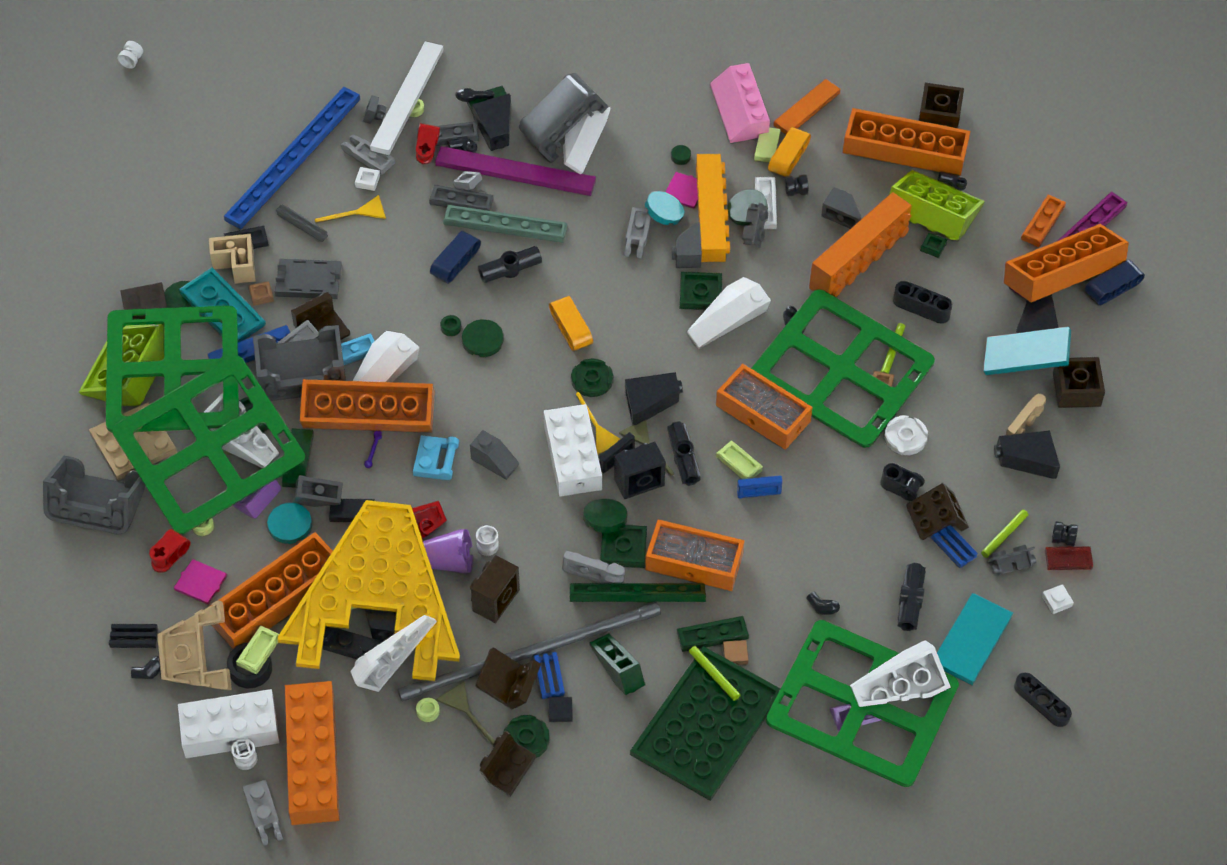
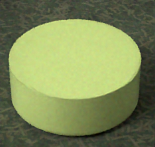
(418, 109)
(205, 528)
(427, 709)

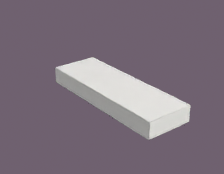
(767, 186)

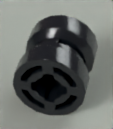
(796, 185)
(1059, 533)

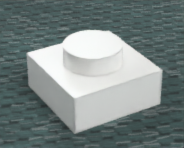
(367, 178)
(1057, 599)

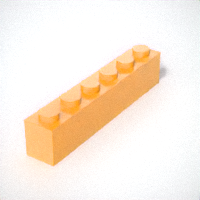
(711, 207)

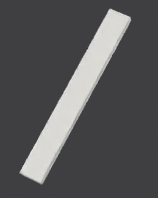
(406, 98)

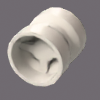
(131, 53)
(487, 540)
(246, 759)

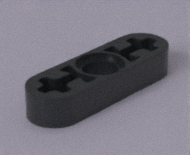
(1025, 693)

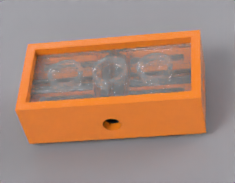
(764, 406)
(694, 555)

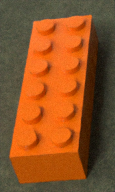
(906, 141)
(861, 245)
(1065, 262)
(367, 405)
(272, 591)
(311, 753)

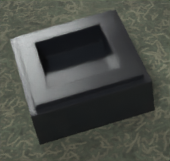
(560, 709)

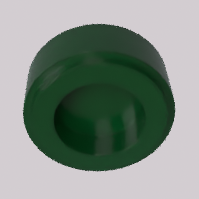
(681, 154)
(450, 325)

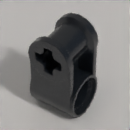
(901, 482)

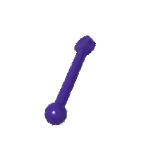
(377, 435)

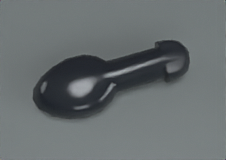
(469, 95)

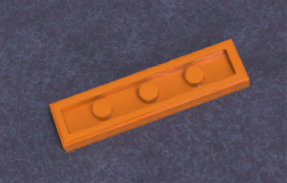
(807, 106)

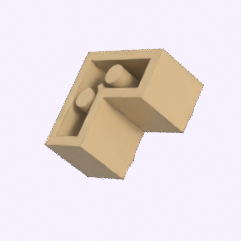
(234, 253)

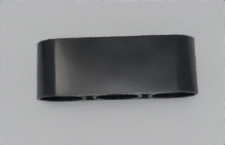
(922, 302)

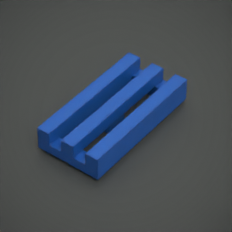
(759, 486)
(957, 543)
(546, 659)

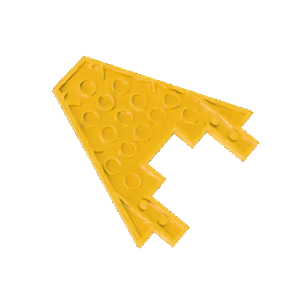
(375, 568)

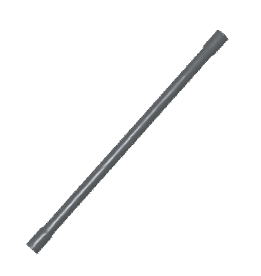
(640, 614)

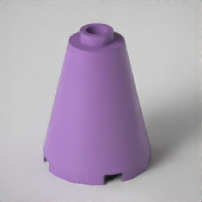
(450, 552)

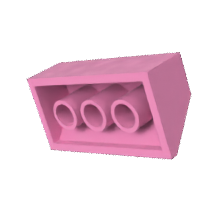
(740, 103)

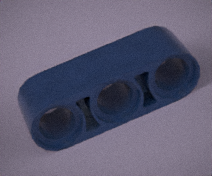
(455, 257)
(1114, 282)

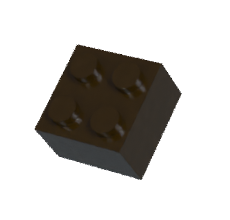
(941, 105)
(1079, 383)
(495, 588)

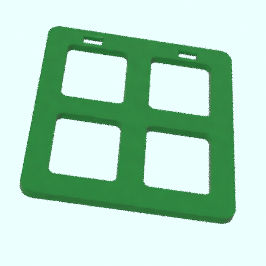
(172, 365)
(844, 366)
(208, 445)
(842, 745)

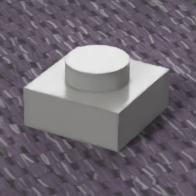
(467, 180)

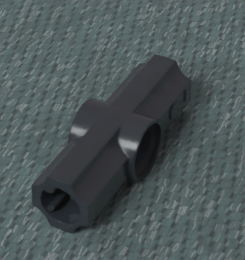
(510, 264)
(681, 444)
(911, 597)

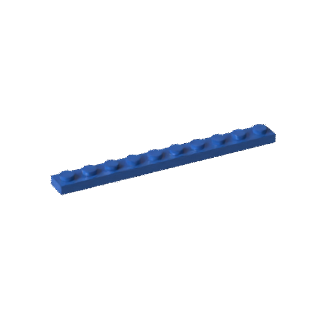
(291, 158)

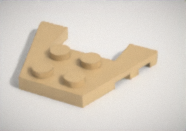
(184, 651)

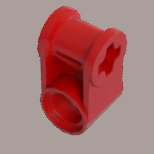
(426, 141)
(168, 550)

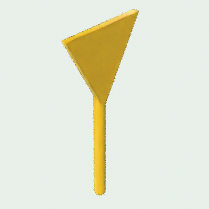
(372, 208)
(604, 438)

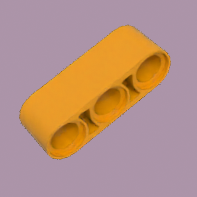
(789, 152)
(571, 323)

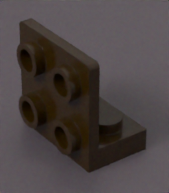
(144, 297)
(320, 314)
(936, 511)
(507, 679)
(506, 764)

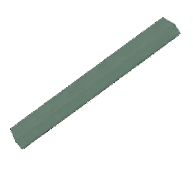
(505, 223)

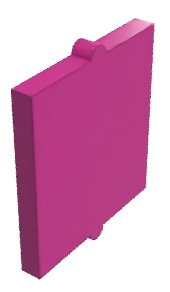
(684, 189)
(200, 581)

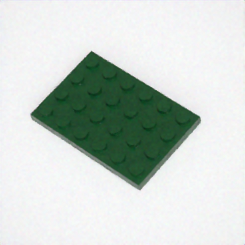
(701, 728)

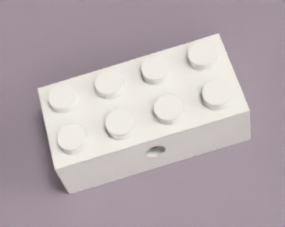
(572, 450)
(217, 723)

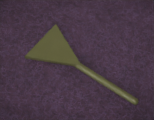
(641, 435)
(458, 699)

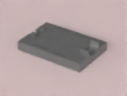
(307, 278)

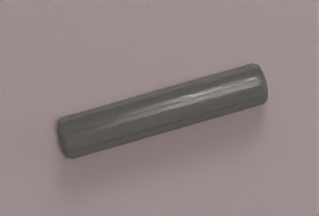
(302, 223)

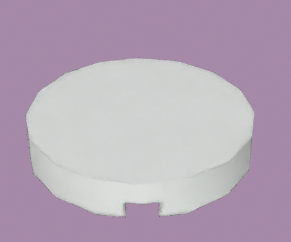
(906, 435)

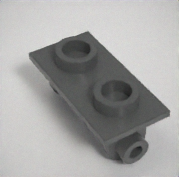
(757, 216)
(1003, 561)

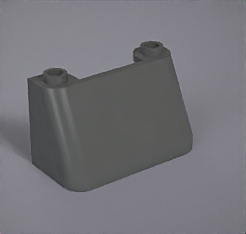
(559, 114)
(286, 364)
(90, 500)

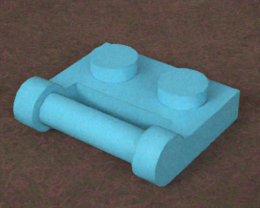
(429, 454)

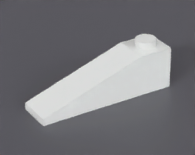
(582, 140)
(731, 309)
(387, 358)
(250, 446)
(382, 661)
(906, 676)

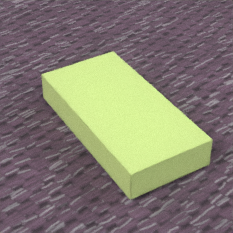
(767, 145)
(739, 461)
(258, 650)

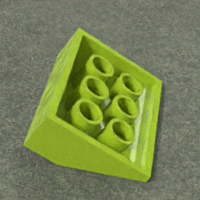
(937, 204)
(140, 344)

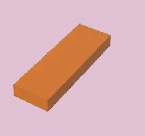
(1043, 220)

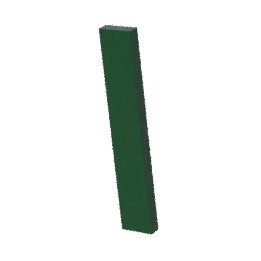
(637, 592)

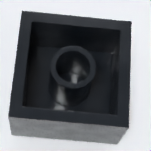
(639, 470)

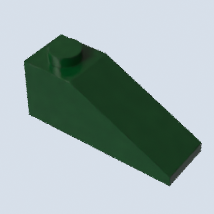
(618, 663)

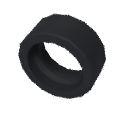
(247, 681)

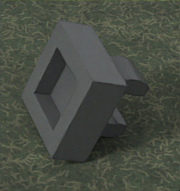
(374, 110)

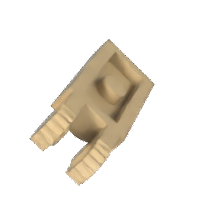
(1027, 415)

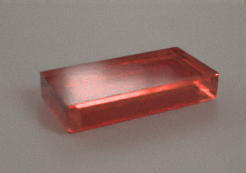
(1069, 558)

